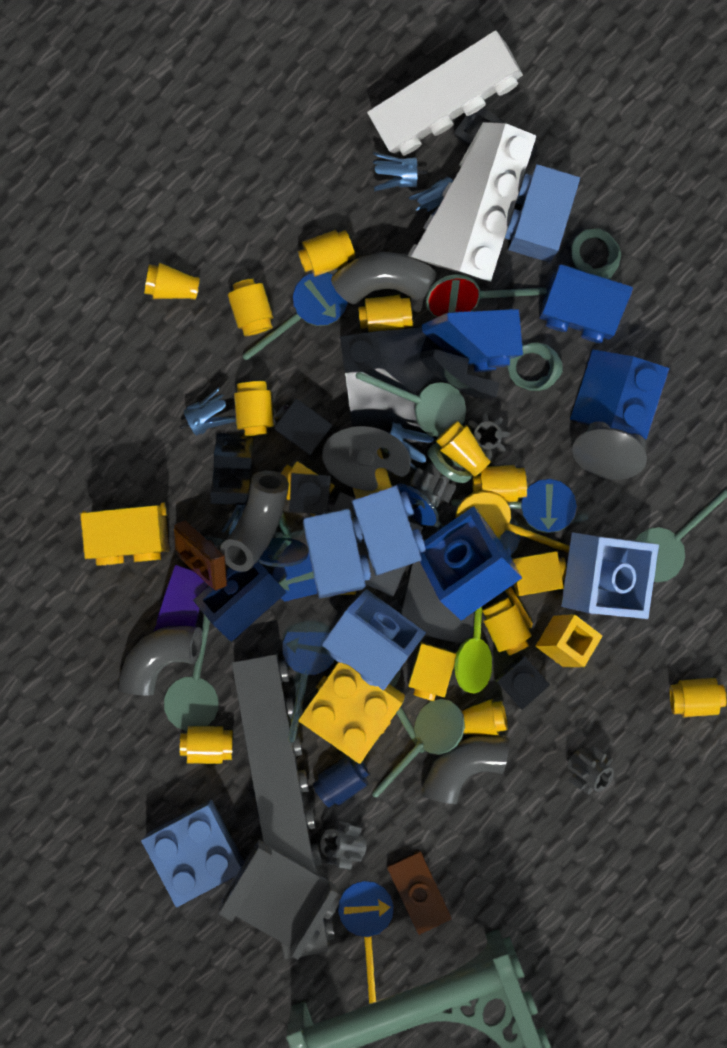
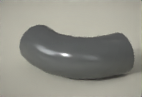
(383, 271)
(258, 521)
(155, 652)
(466, 759)

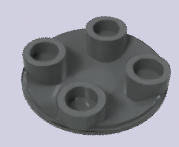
(610, 452)

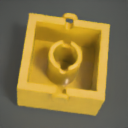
(125, 532)
(351, 711)

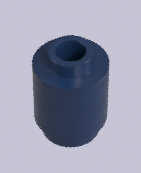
(341, 781)

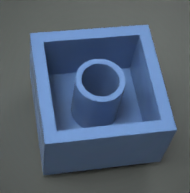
(544, 213)
(387, 530)
(335, 554)
(610, 576)
(373, 639)
(193, 853)

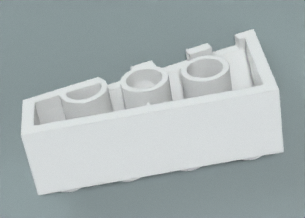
(445, 94)
(478, 204)

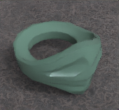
(613, 249)
(543, 383)
(442, 463)

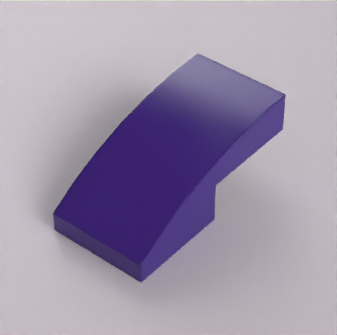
(178, 602)

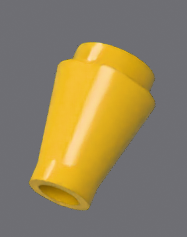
(170, 283)
(461, 446)
(485, 718)

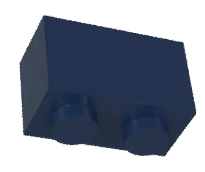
(241, 601)

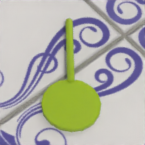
(473, 660)

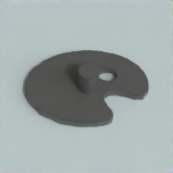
(354, 458)

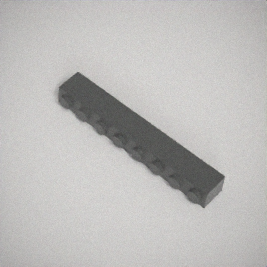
(275, 769)

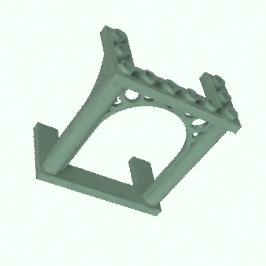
(485, 977)

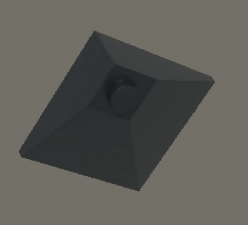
(394, 359)

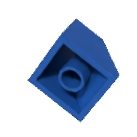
(584, 303)
(481, 336)
(619, 392)
(467, 564)

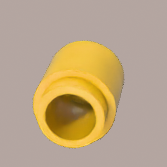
(326, 252)
(250, 307)
(385, 313)
(253, 408)
(503, 480)
(506, 626)
(697, 697)
(206, 745)

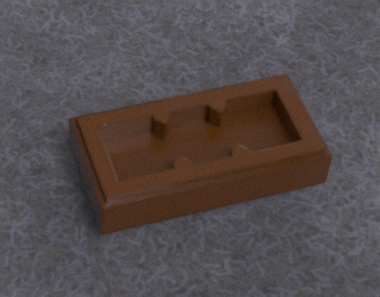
(200, 555)
(419, 892)

